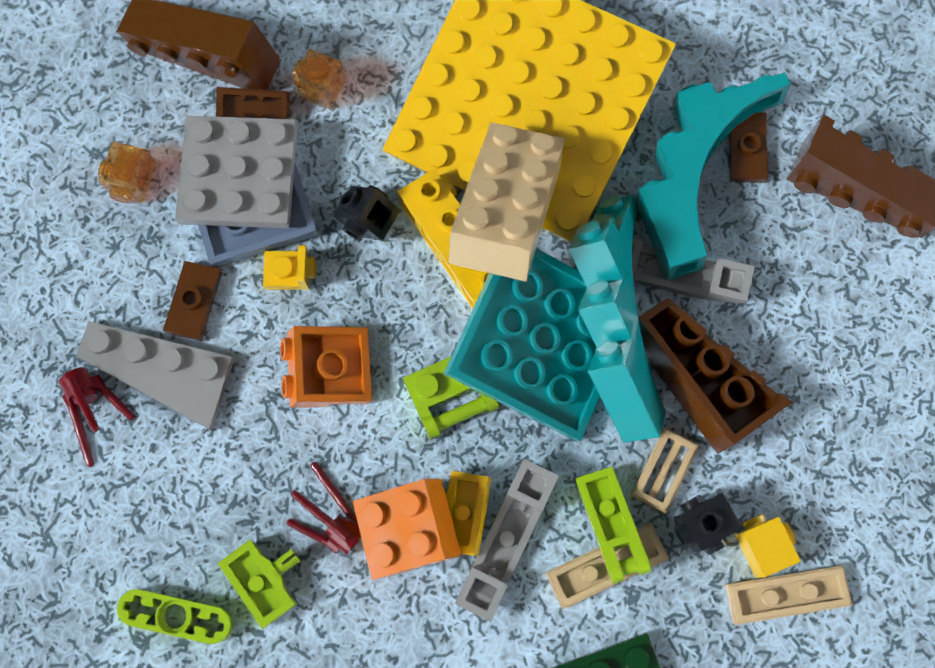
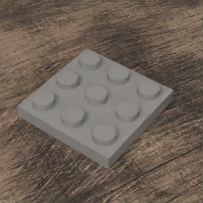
(237, 172)

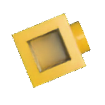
(767, 545)

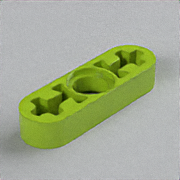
(149, 599)

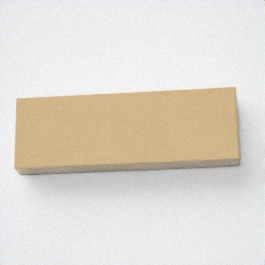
(588, 572)
(788, 595)

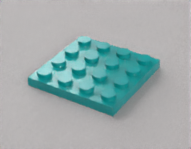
(531, 347)

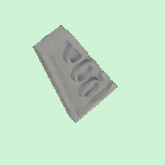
(167, 371)

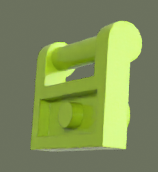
(431, 387)

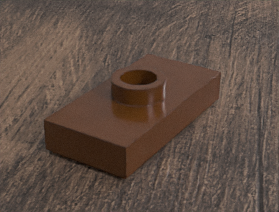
(252, 103)
(749, 150)
(192, 301)

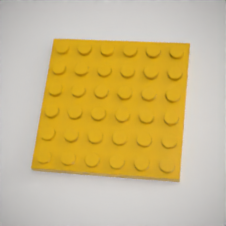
(539, 70)

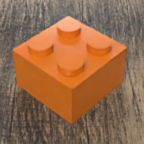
(406, 528)

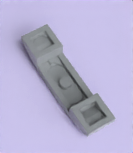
(717, 280)
(506, 540)

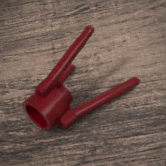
(81, 391)
(343, 531)

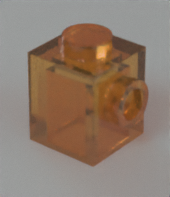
(319, 78)
(126, 172)

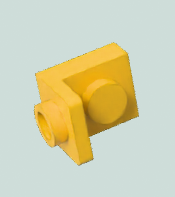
(289, 269)

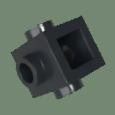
(366, 213)
(720, 523)

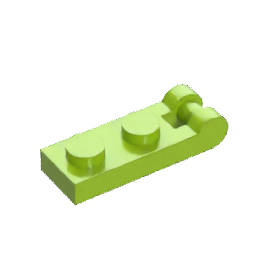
(612, 524)

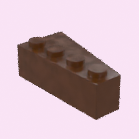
(201, 41)
(864, 180)
(706, 378)

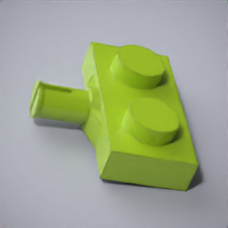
(260, 581)

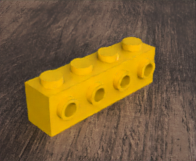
(433, 210)

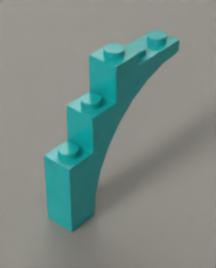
(705, 122)
(610, 313)

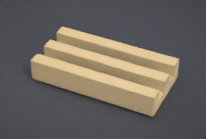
(682, 469)

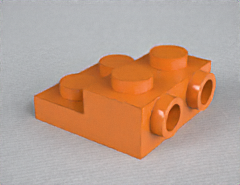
(326, 366)

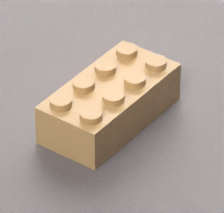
(506, 202)

